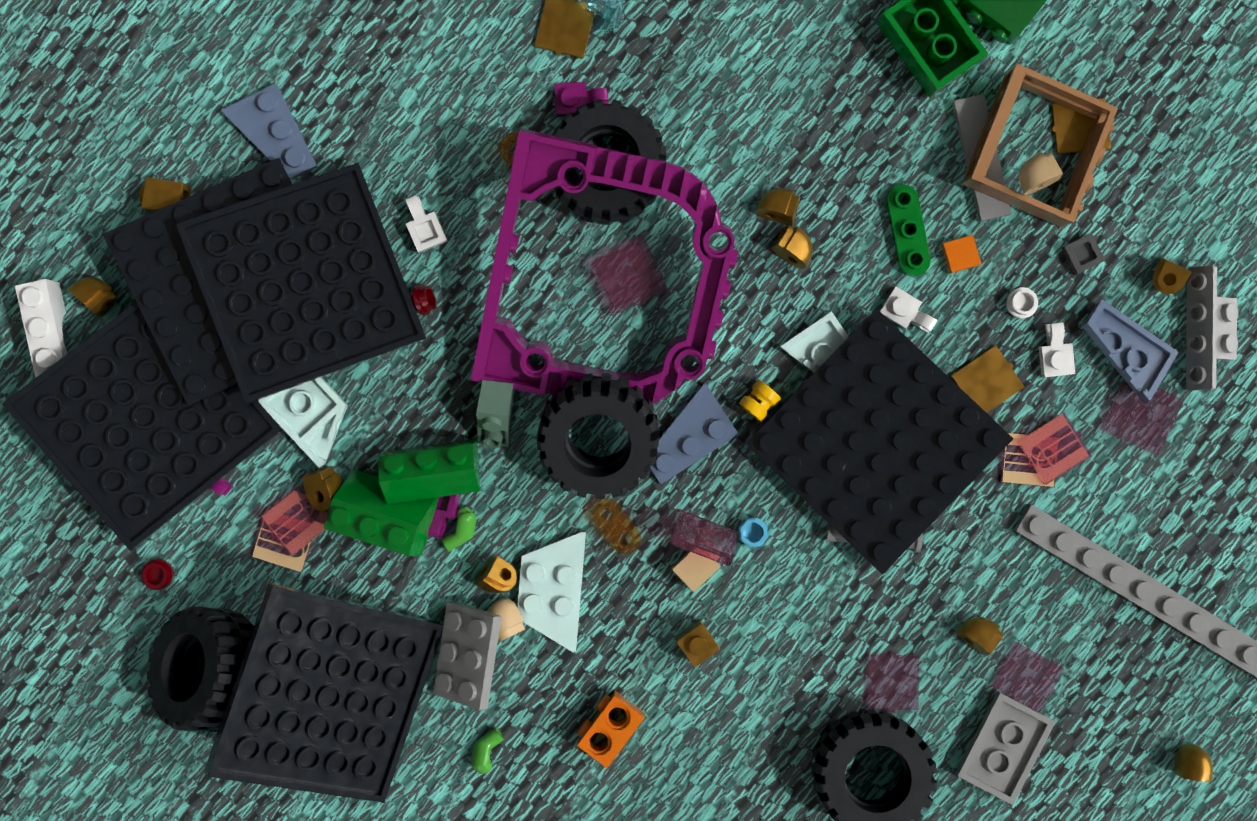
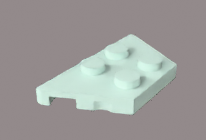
(309, 416)
(552, 589)

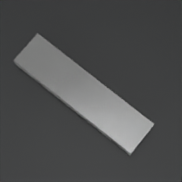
(970, 119)

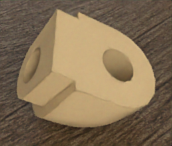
(1039, 172)
(511, 618)

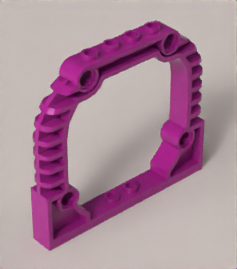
(540, 166)

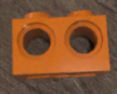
(616, 731)

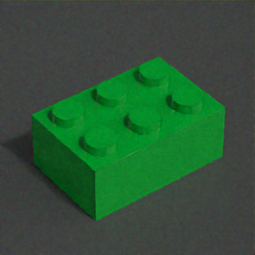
(932, 41)

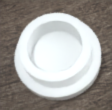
(1022, 302)

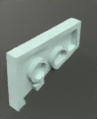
(816, 342)

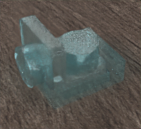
(612, 8)

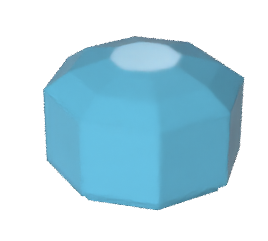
(753, 532)

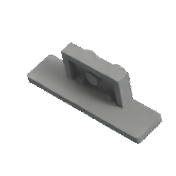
(1209, 328)

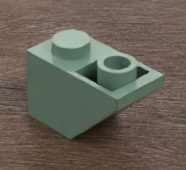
(495, 413)

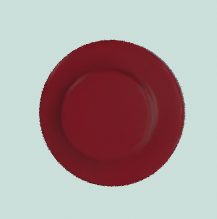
(423, 299)
(157, 574)

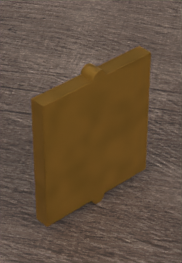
(564, 27)
(1071, 129)
(988, 379)

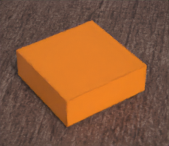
(961, 254)

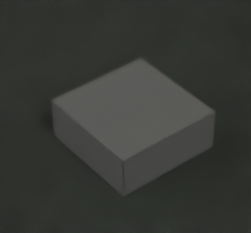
(1083, 253)

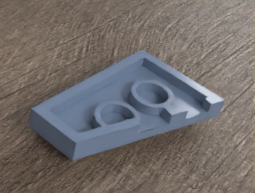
(272, 129)
(1130, 348)
(692, 435)

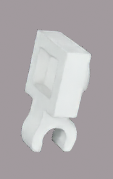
(424, 229)
(903, 309)
(1056, 357)

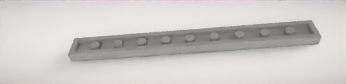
(1139, 588)

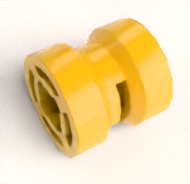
(763, 394)

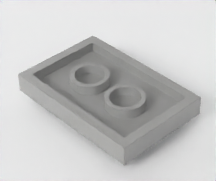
(467, 655)
(1005, 748)

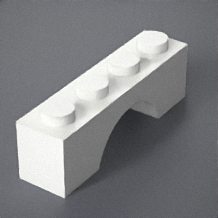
(42, 318)

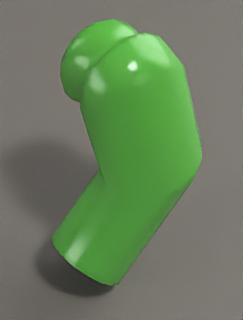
(464, 529)
(481, 750)

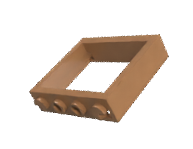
(1090, 156)

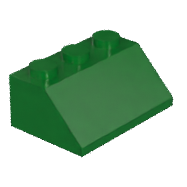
(1002, 17)
(429, 471)
(363, 514)

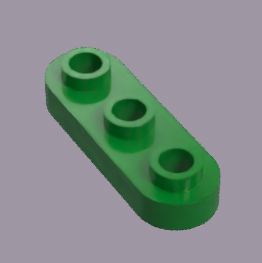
(906, 244)

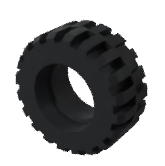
(617, 122)
(592, 473)
(196, 666)
(862, 732)

